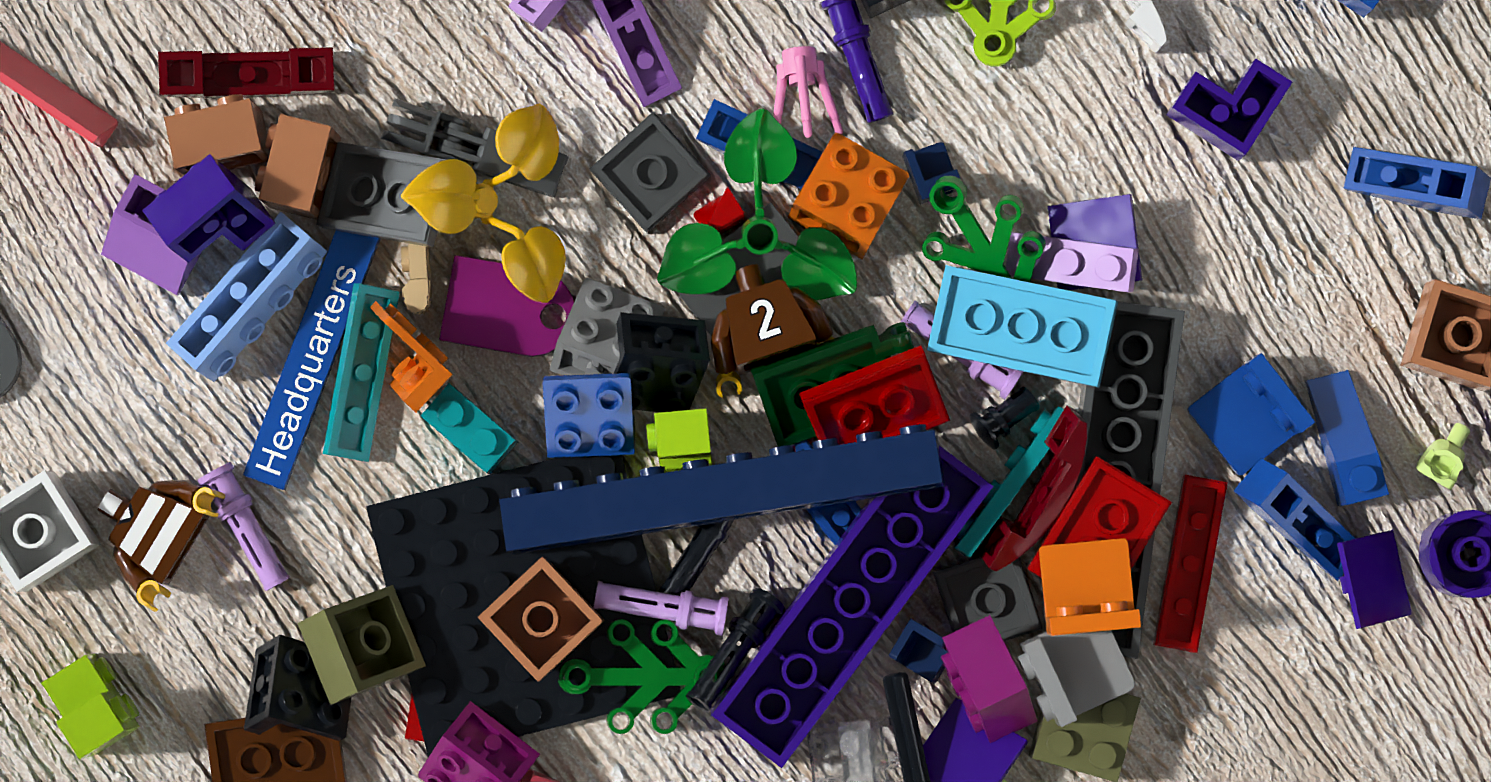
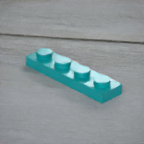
(360, 375)
(1021, 465)

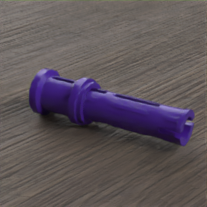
(852, 37)

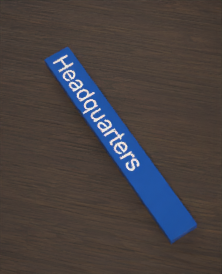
(310, 360)

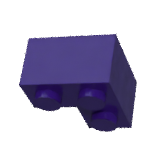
(1232, 118)
(205, 206)

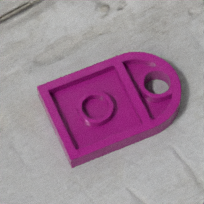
(494, 315)

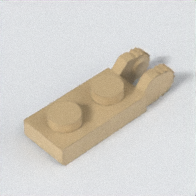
(418, 289)

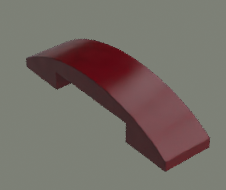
(246, 73)
(1012, 539)

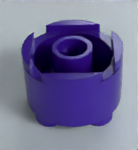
(1441, 551)

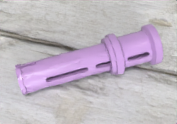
(1001, 378)
(237, 512)
(609, 597)

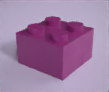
(987, 680)

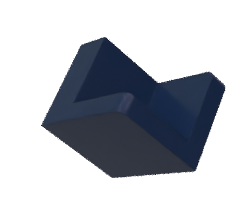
(926, 167)
(920, 651)

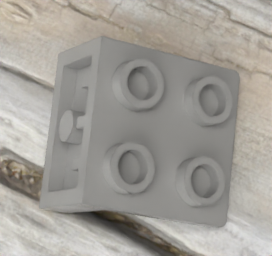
(590, 332)

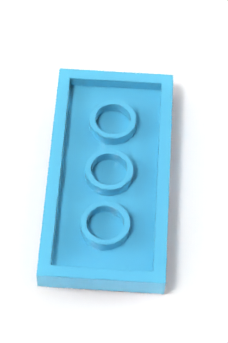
(1022, 326)

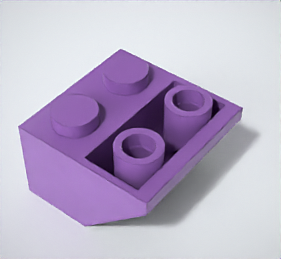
(137, 245)

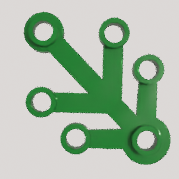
(986, 255)
(651, 677)

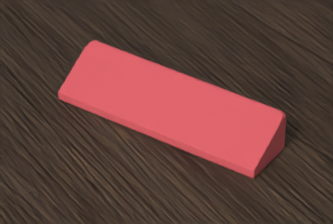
(55, 97)

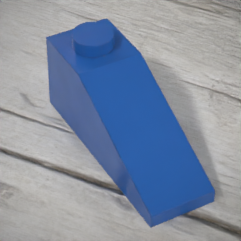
(1419, 182)
(1346, 439)
(1294, 515)

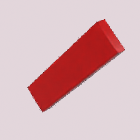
(1190, 563)

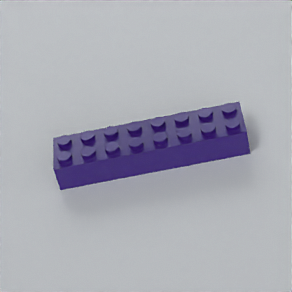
(845, 610)

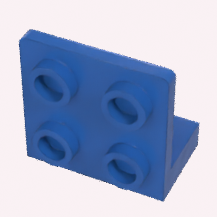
(1250, 414)
(589, 415)

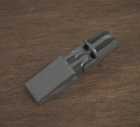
(452, 143)

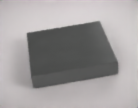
(650, 172)
(976, 591)

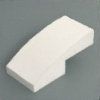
(1146, 24)

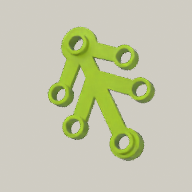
(999, 28)

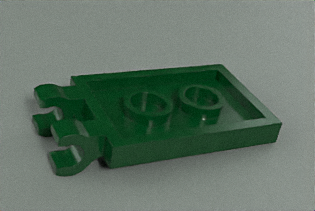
(789, 375)

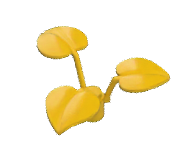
(451, 200)

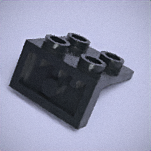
(663, 358)
(290, 692)

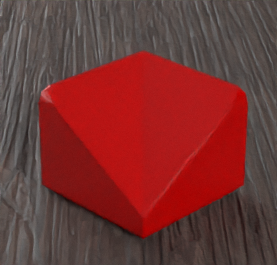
(721, 213)

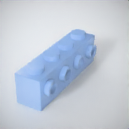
(247, 298)

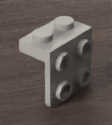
(1075, 672)

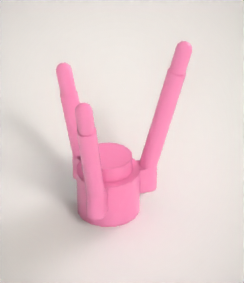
(801, 68)

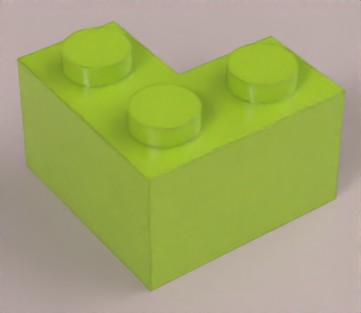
(679, 437)
(91, 705)

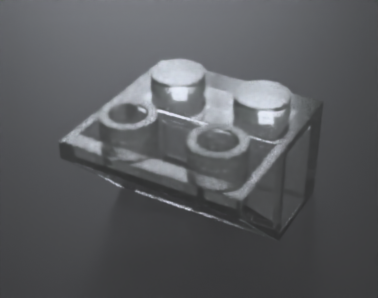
(854, 751)

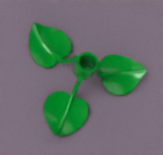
(695, 254)

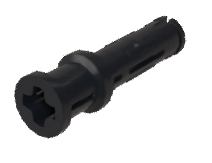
(742, 630)

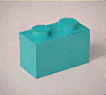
(469, 429)

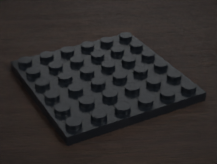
(452, 563)

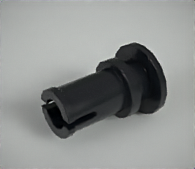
(1000, 419)

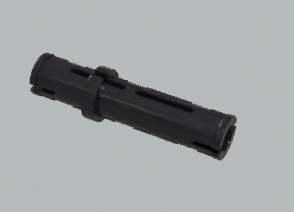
(695, 557)

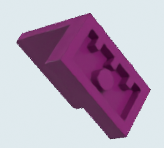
(478, 751)

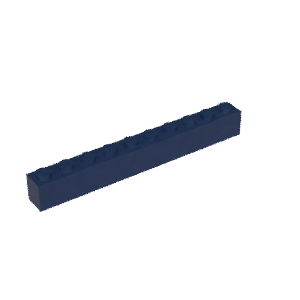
(722, 491)

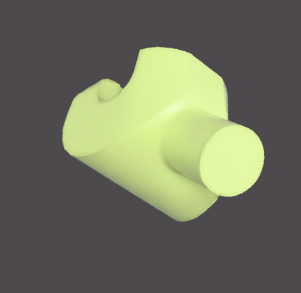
(1445, 458)

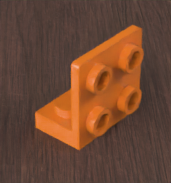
(849, 193)
(418, 377)
(1087, 587)

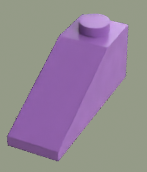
(638, 48)

